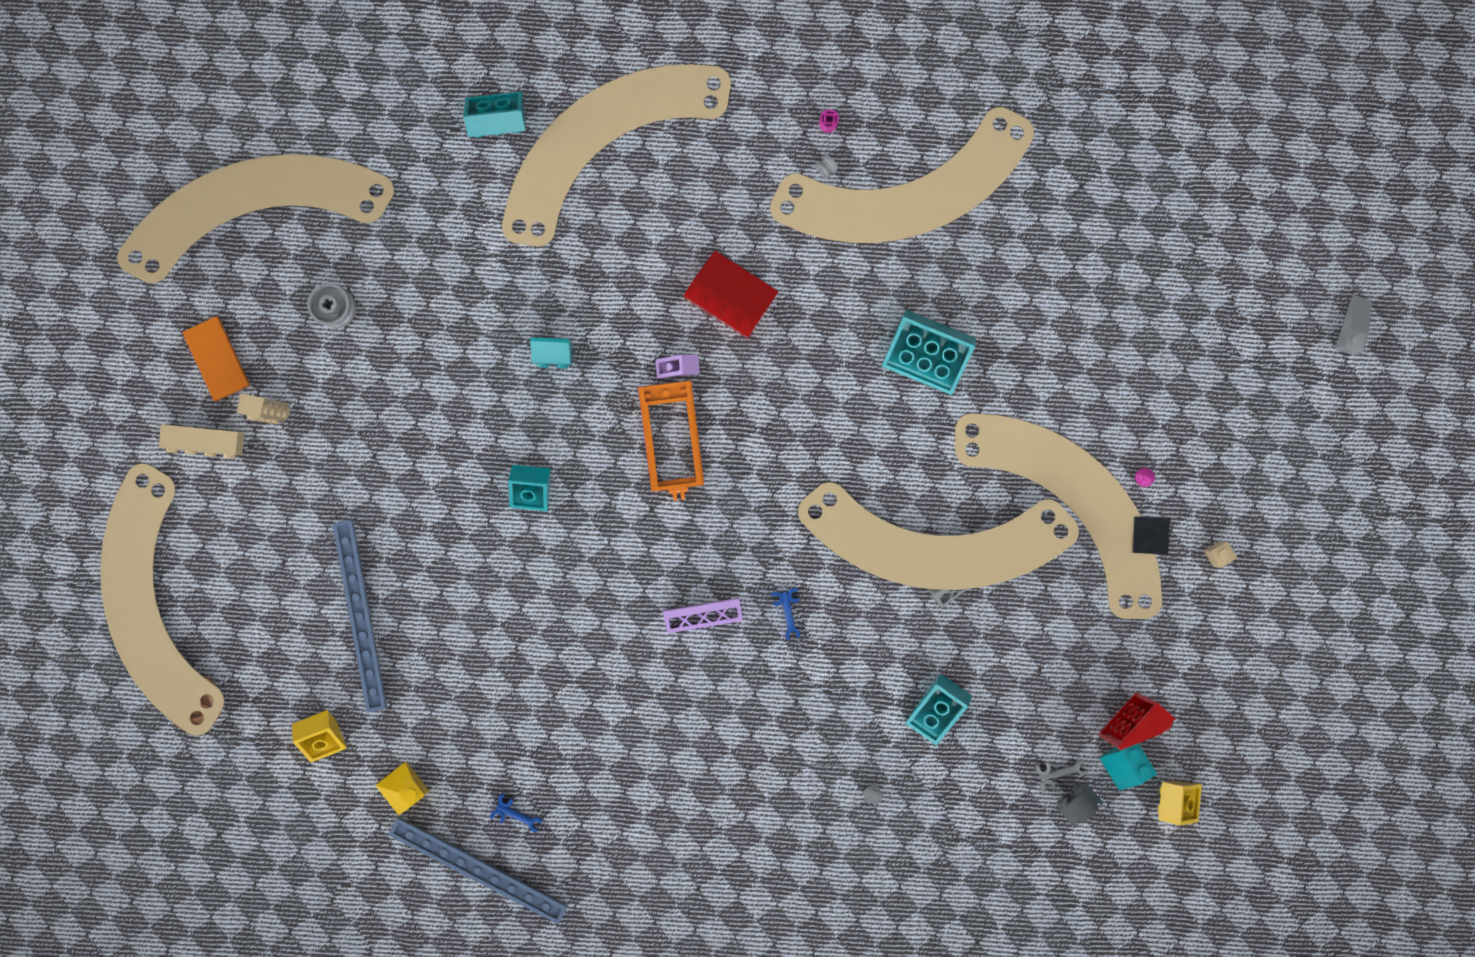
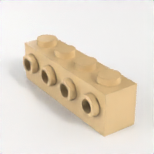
(263, 409)
(203, 440)

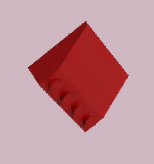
(730, 294)
(1136, 722)

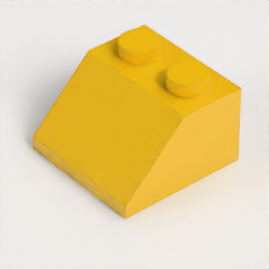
(318, 736)
(1179, 802)

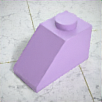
(677, 366)

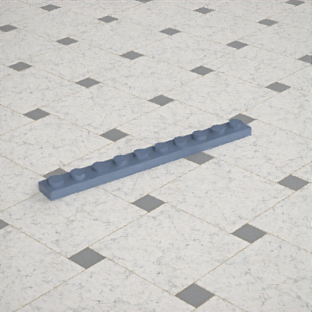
(359, 616)
(478, 870)

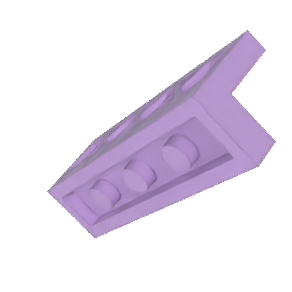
(702, 608)

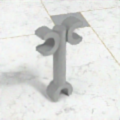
(1046, 775)

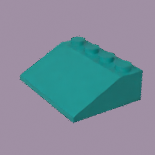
(929, 352)

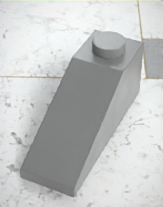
(1355, 326)

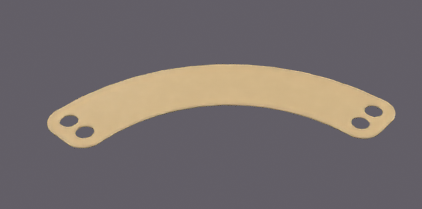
(592, 125)
(246, 188)
(913, 206)
(1080, 484)
(931, 559)
(133, 610)

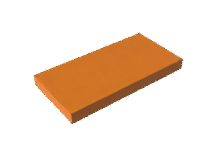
(216, 358)

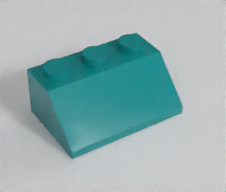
(494, 114)

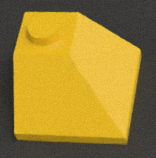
(402, 788)

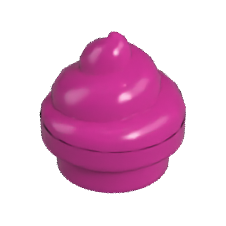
(1145, 477)

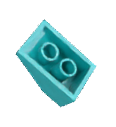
(939, 709)

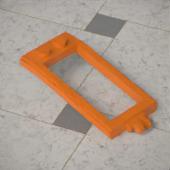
(662, 394)

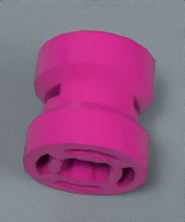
(826, 119)

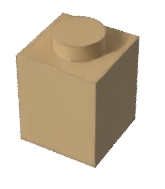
(1220, 554)

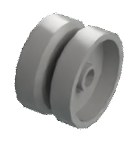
(329, 315)

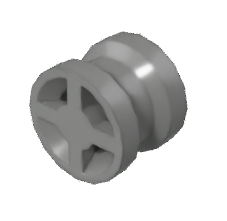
(826, 166)

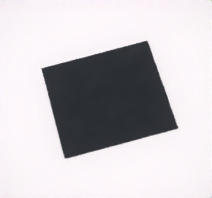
(1151, 535)

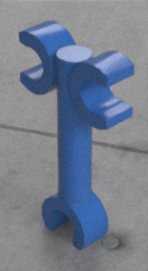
(785, 597)
(503, 808)

